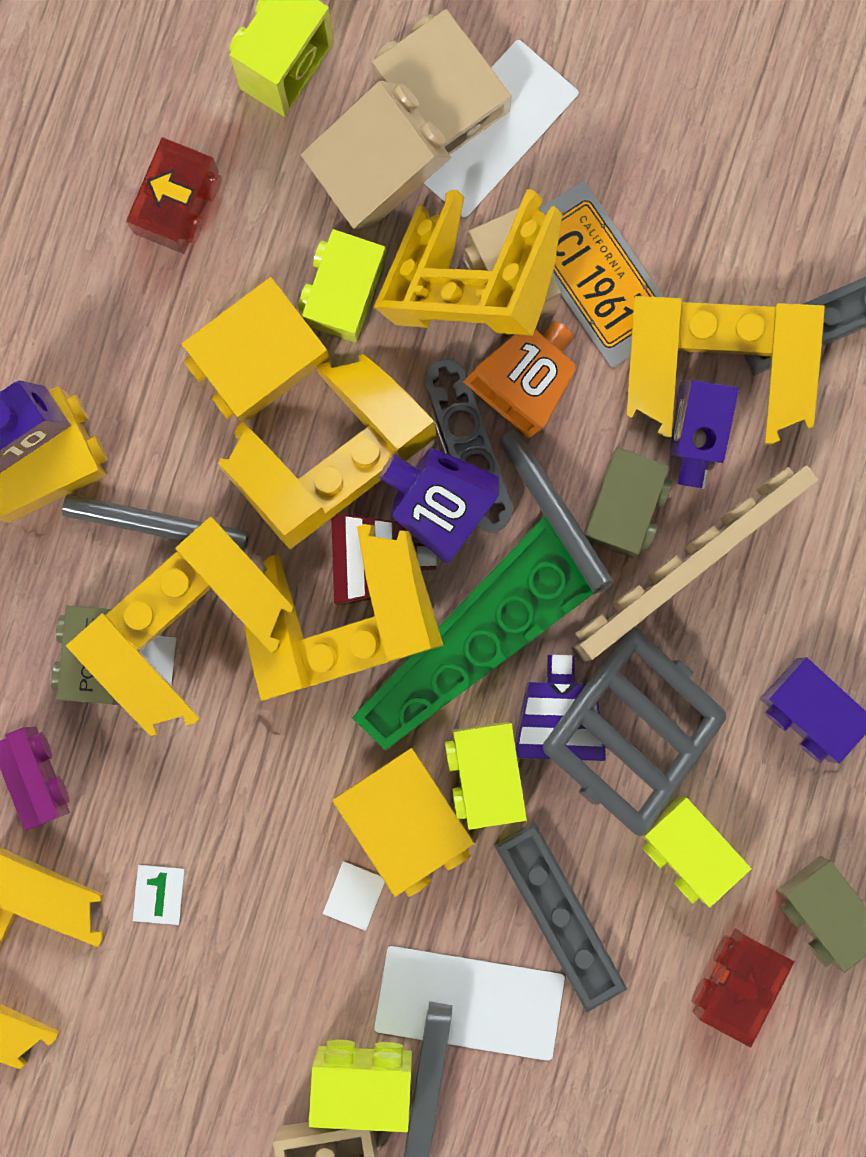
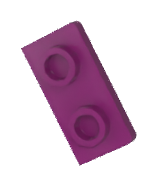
(31, 778)

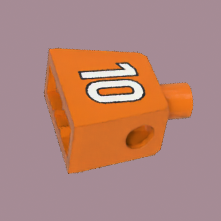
(526, 377)

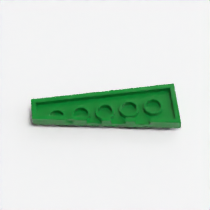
(497, 619)

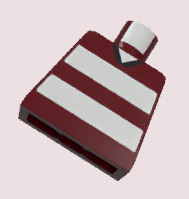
(348, 567)

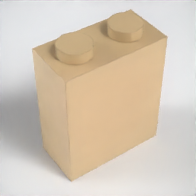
(447, 78)
(376, 154)

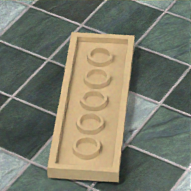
(702, 551)

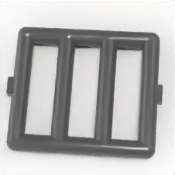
(582, 712)

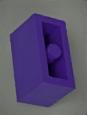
(816, 711)

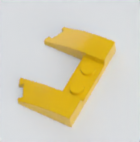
(505, 299)
(784, 332)
(304, 504)
(400, 628)
(114, 641)
(53, 903)

